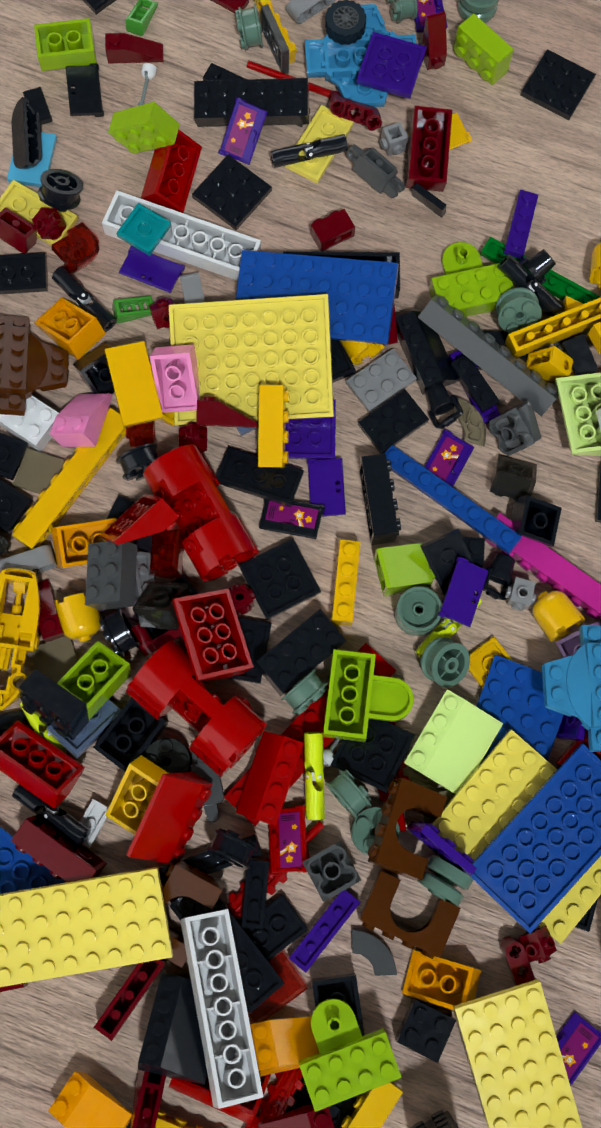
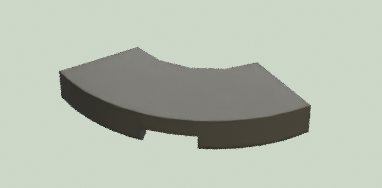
(472, 423)

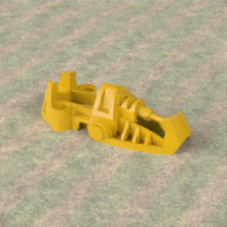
(18, 632)

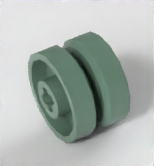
(482, 8)
(422, 600)
(443, 883)

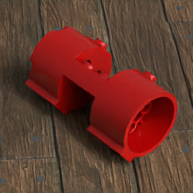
(212, 534)
(223, 730)

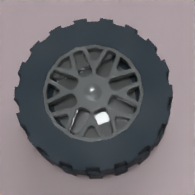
(348, 13)

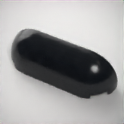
(26, 135)

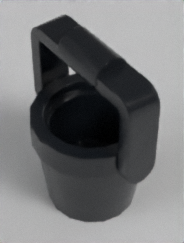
(539, 265)
(441, 403)
(501, 573)

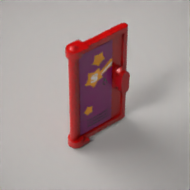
(291, 841)

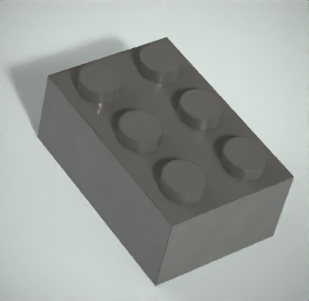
(111, 575)

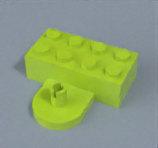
(467, 282)
(360, 695)
(346, 1060)

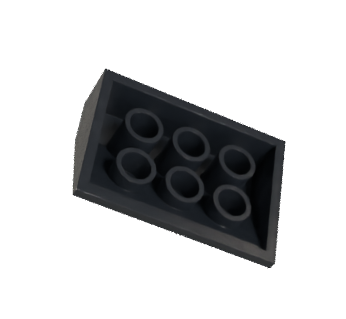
(173, 1033)

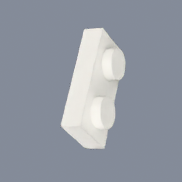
(94, 819)

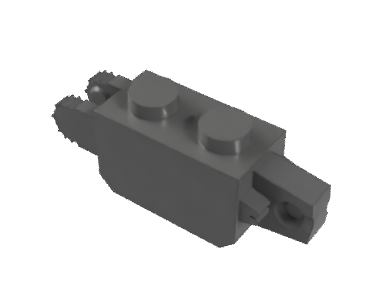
(376, 170)
(217, 793)

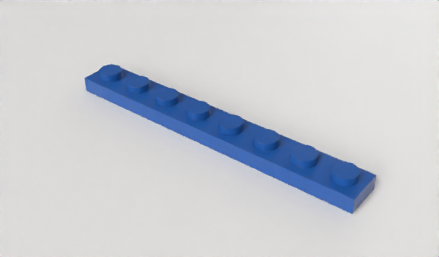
(452, 500)

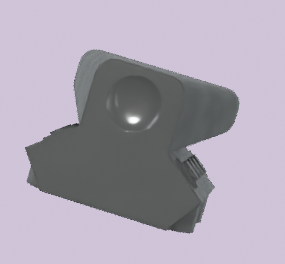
(516, 428)
(331, 871)

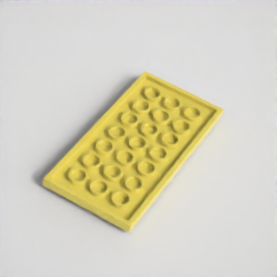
(83, 926)
(517, 1059)

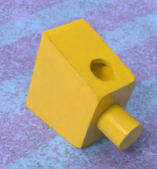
(550, 363)

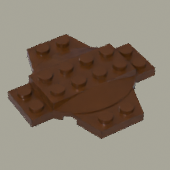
(26, 365)

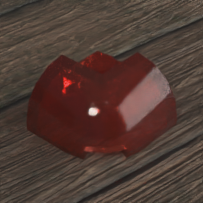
(77, 248)

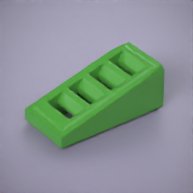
(140, 17)
(127, 316)

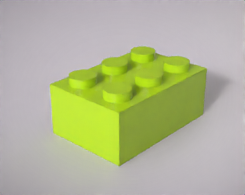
(65, 44)
(482, 49)
(144, 128)
(96, 677)

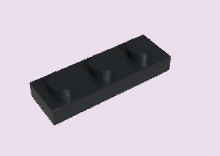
(474, 383)
(255, 894)

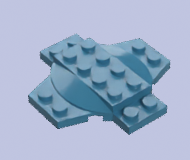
(343, 62)
(574, 684)

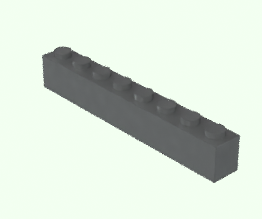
(488, 354)

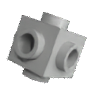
(394, 139)
(521, 594)

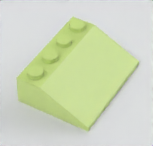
(579, 402)
(453, 742)

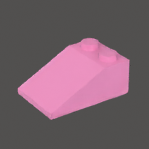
(176, 377)
(81, 420)

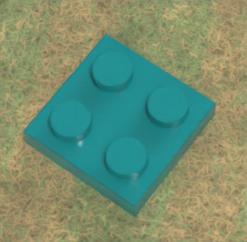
(143, 229)

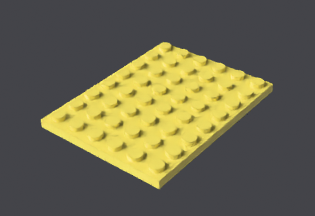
(256, 345)
(489, 803)

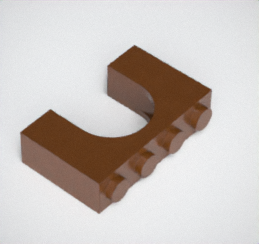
(386, 849)
(192, 883)
(429, 938)

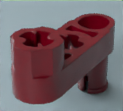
(343, 106)
(148, 644)
(516, 959)

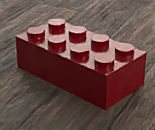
(429, 148)
(56, 851)

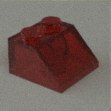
(167, 554)

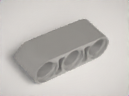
(304, 9)
(192, 288)
(35, 560)

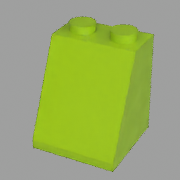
(402, 568)

